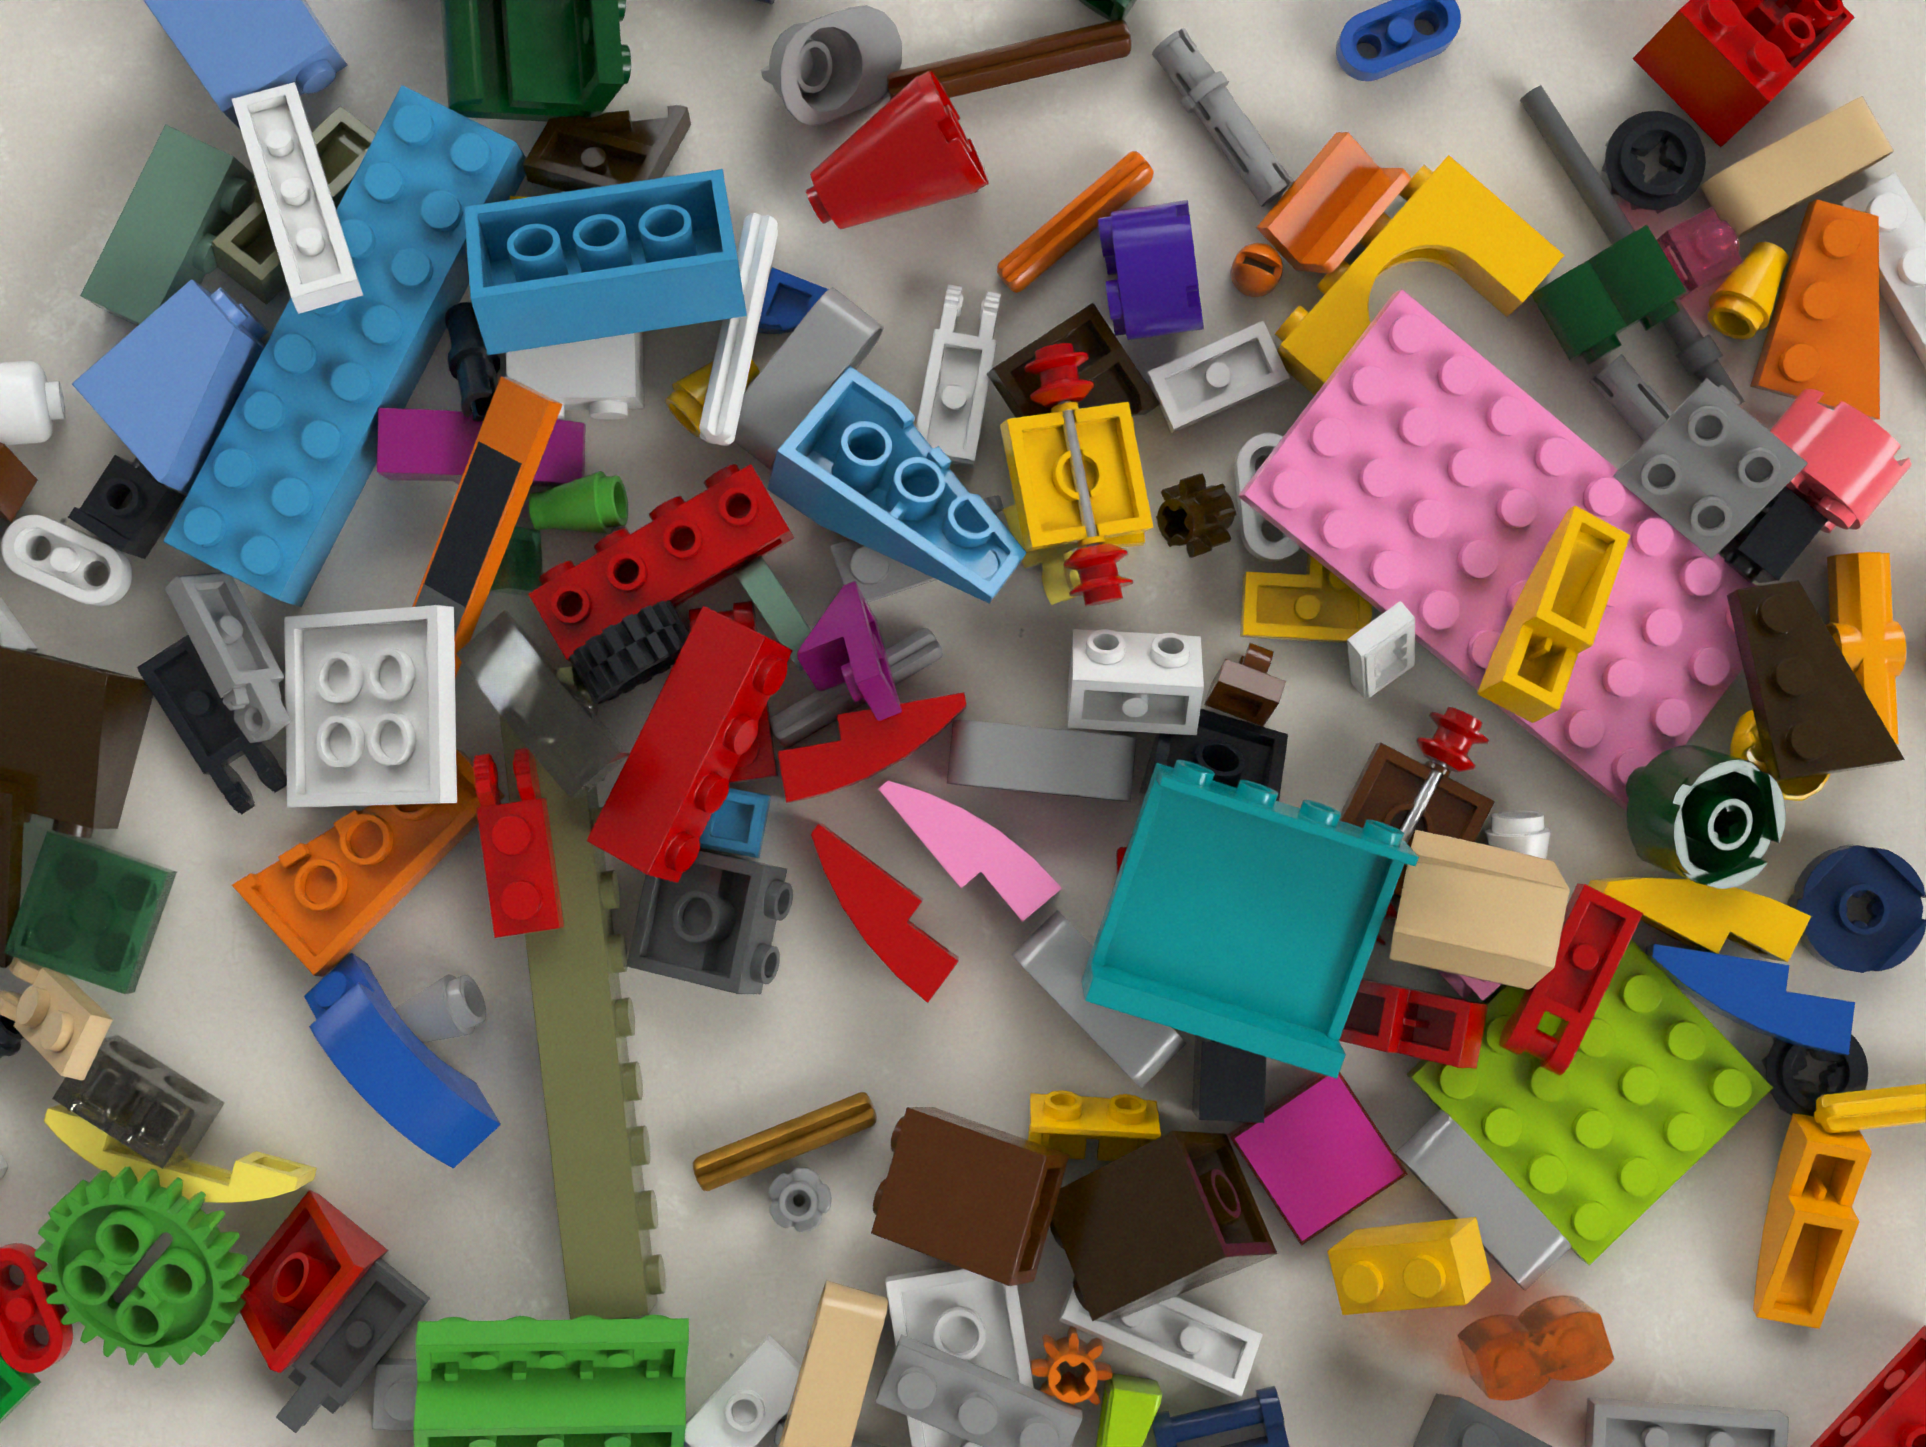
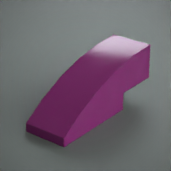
(439, 444)

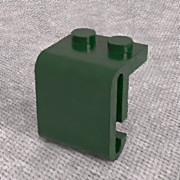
(533, 57)

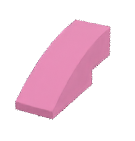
(972, 846)

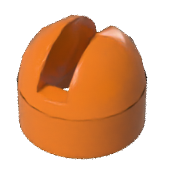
(1253, 280)

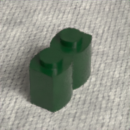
(1610, 294)

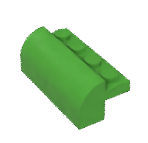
(551, 1382)

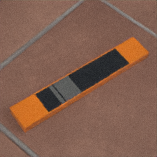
(488, 504)

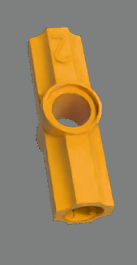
(1865, 627)

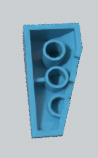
(880, 483)

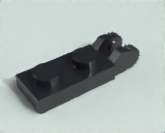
(206, 723)

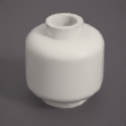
(28, 403)

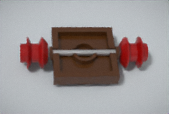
(1420, 795)

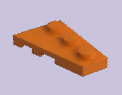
(1828, 313)

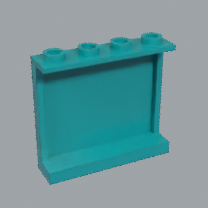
(1244, 917)

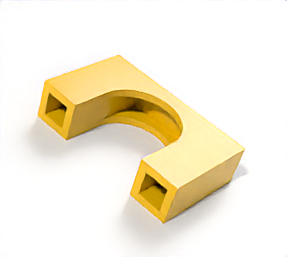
(1444, 222)

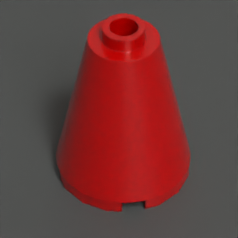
(898, 160)

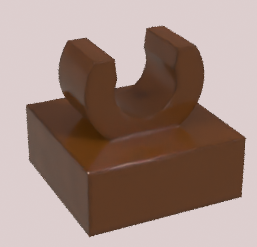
(1246, 688)

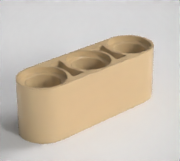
(1797, 167)
(835, 1368)

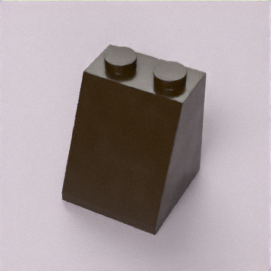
(70, 738)
(1158, 1224)

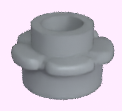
(803, 1182)

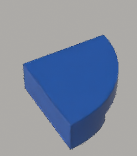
(787, 302)

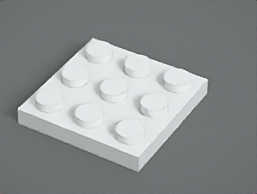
(371, 708)

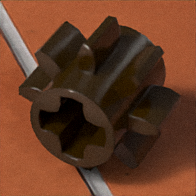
(1196, 515)

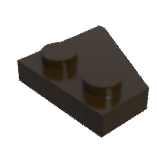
(605, 149)

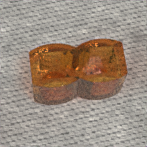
(1547, 1341)

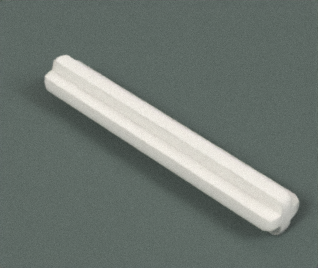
(739, 334)

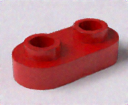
(24, 1309)

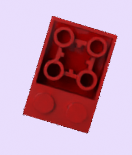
(1737, 55)

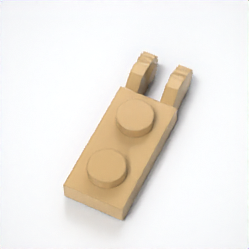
(56, 1018)

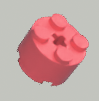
(1846, 458)

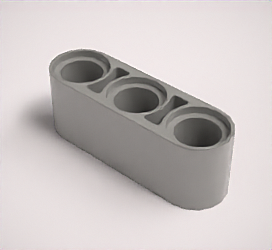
(802, 372)
(1041, 760)
(1057, 961)
(1474, 1186)

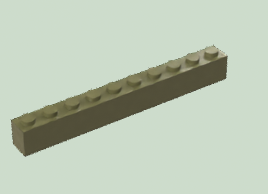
(587, 1067)

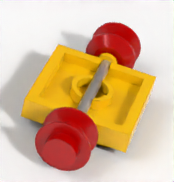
(1076, 475)

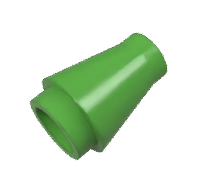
(583, 505)

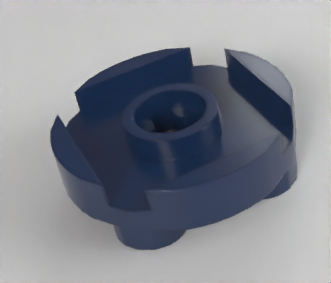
(1894, 907)

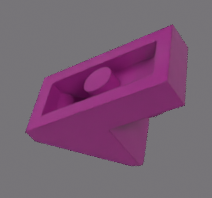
(850, 650)

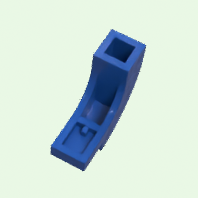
(394, 1069)

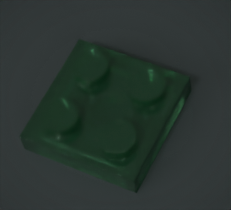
(90, 912)

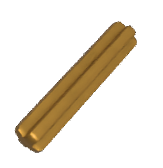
(784, 1141)

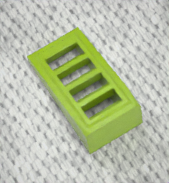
(1127, 1410)

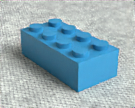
(603, 262)

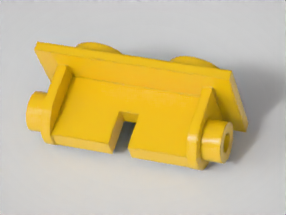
(1066, 1121)

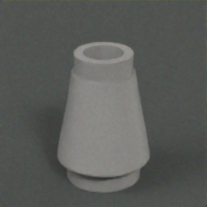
(444, 1009)

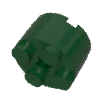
(1704, 815)

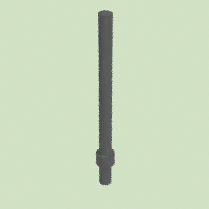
(1698, 353)

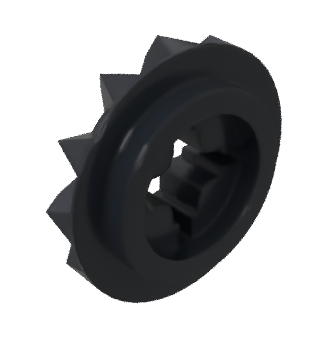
(1680, 153)
(1800, 1095)

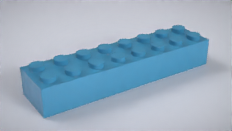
(310, 407)

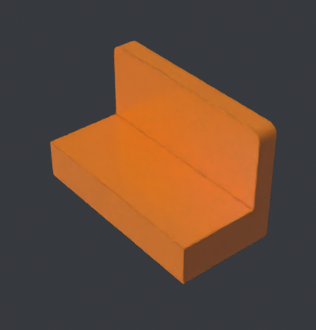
(1331, 206)

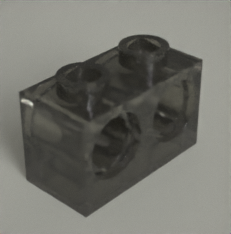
(141, 1103)

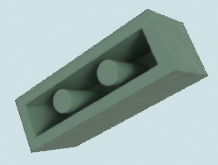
(168, 226)

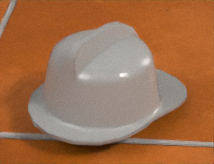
(834, 63)

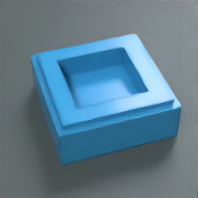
(738, 824)

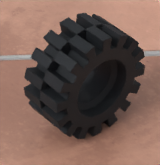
(630, 651)

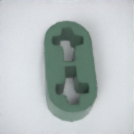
(774, 605)

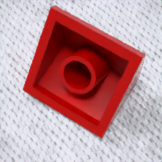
(304, 1278)

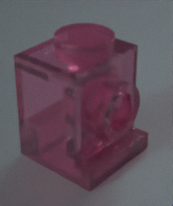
(1704, 249)

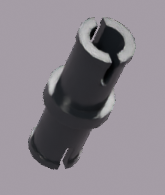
(470, 362)

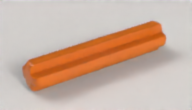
(1075, 221)

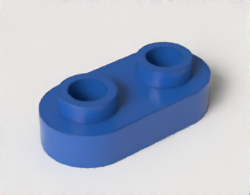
(1394, 36)

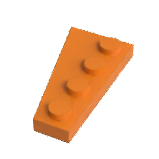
(354, 874)

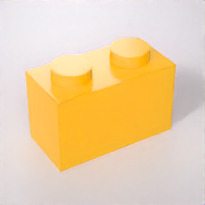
(1409, 1266)

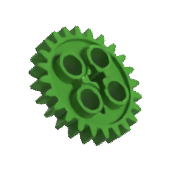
(103, 1235)

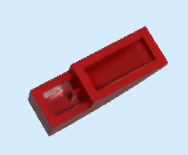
(865, 746)
(881, 913)
(1416, 1024)

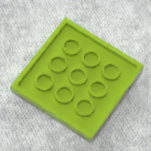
(1622, 1120)

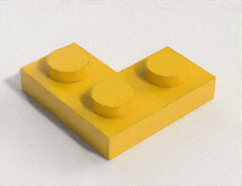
(1301, 606)

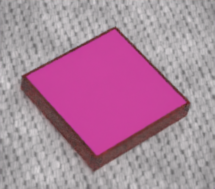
(1317, 1155)

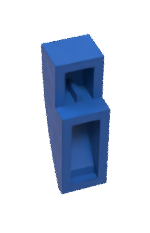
(1757, 997)

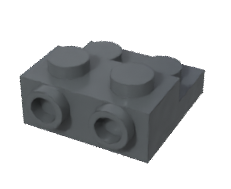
(713, 924)

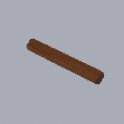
(1023, 59)

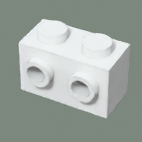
(1135, 682)

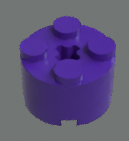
(1155, 270)

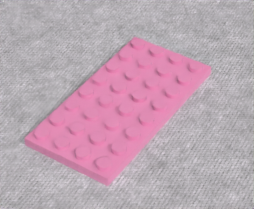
(1440, 490)

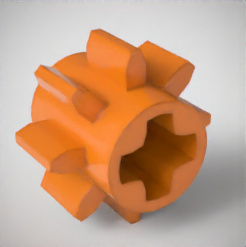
(1074, 1352)

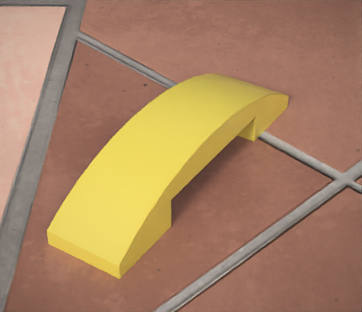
(252, 1177)

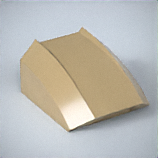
(1479, 911)

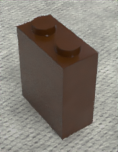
(969, 1194)

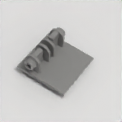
(1710, 468)

